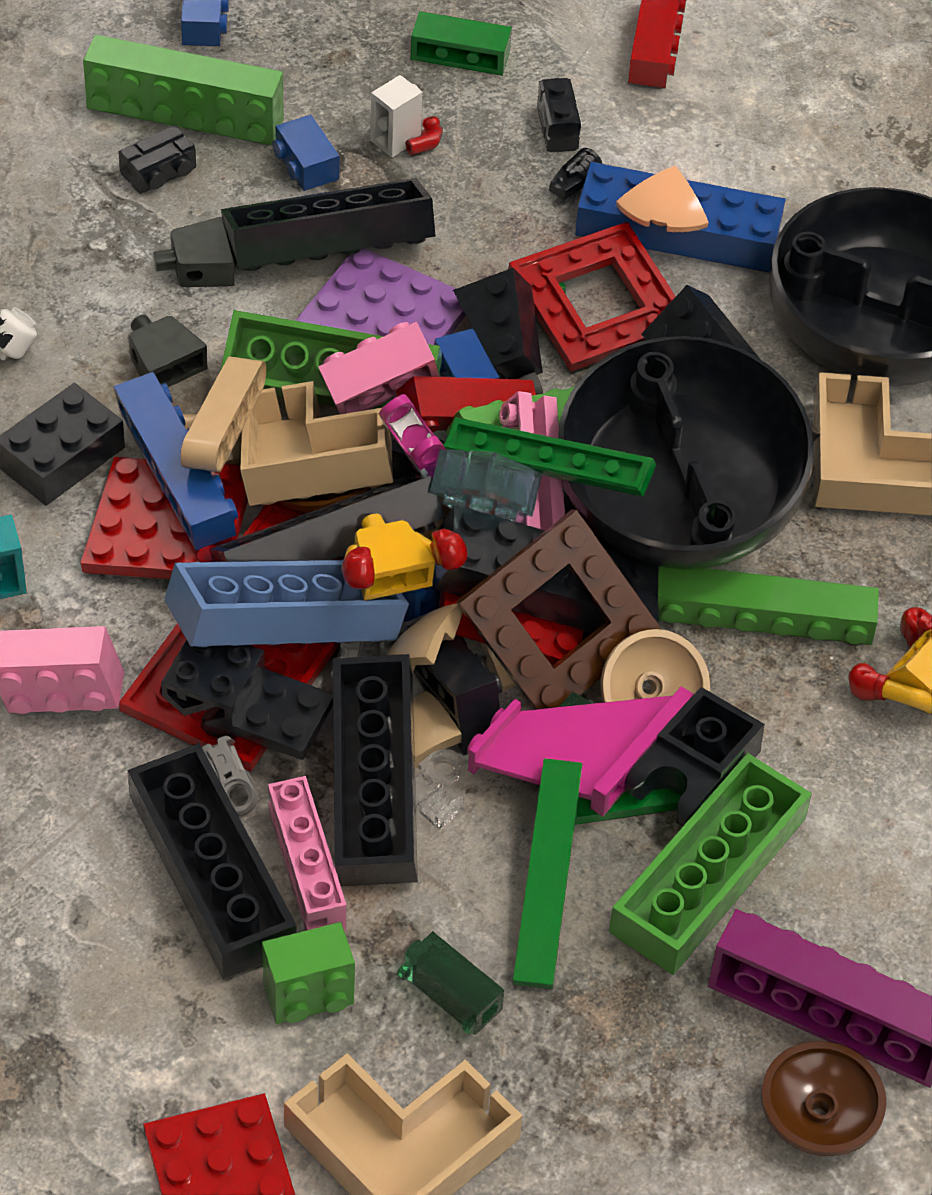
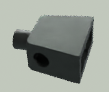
(199, 255)
(166, 349)

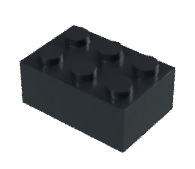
(60, 443)

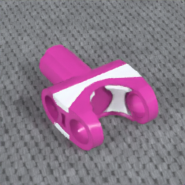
(412, 434)

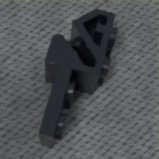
(246, 697)

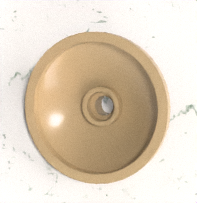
(654, 657)

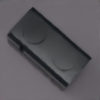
(558, 115)
(157, 159)

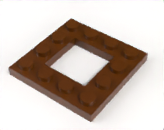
(491, 601)

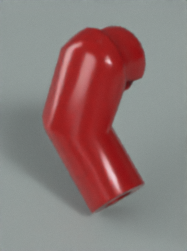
(429, 137)

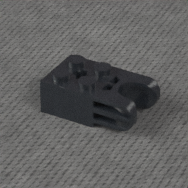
(696, 752)

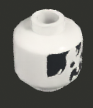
(16, 333)

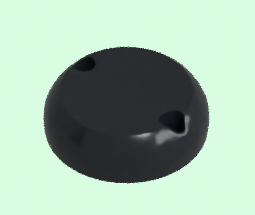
(858, 283)
(724, 446)

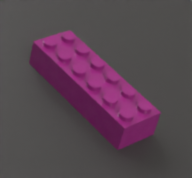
(825, 994)

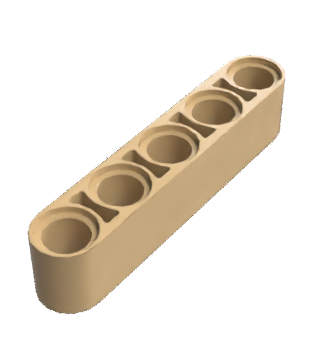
(223, 414)

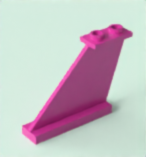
(599, 735)

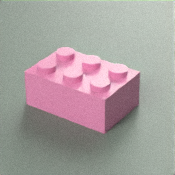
(377, 368)
(59, 670)

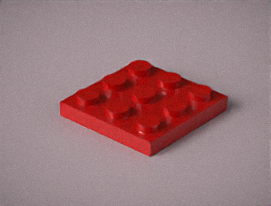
(219, 1151)

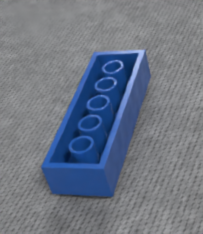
(739, 228)

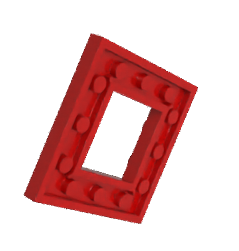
(614, 246)

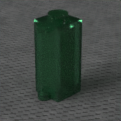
(452, 982)

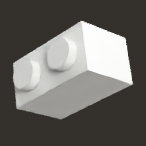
(395, 115)

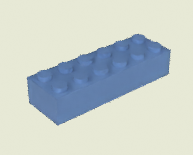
(277, 604)

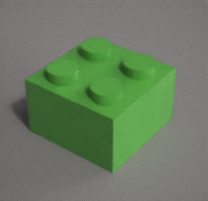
(308, 973)

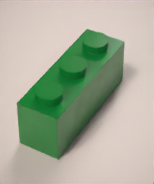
(460, 43)

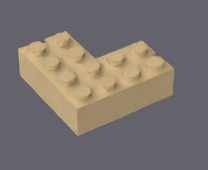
(311, 452)
(860, 457)
(392, 1150)

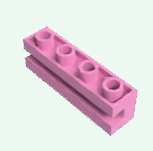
(540, 419)
(306, 854)

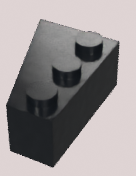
(504, 321)
(462, 688)

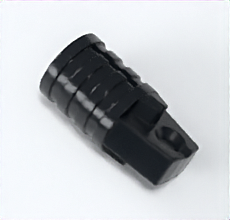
(573, 173)

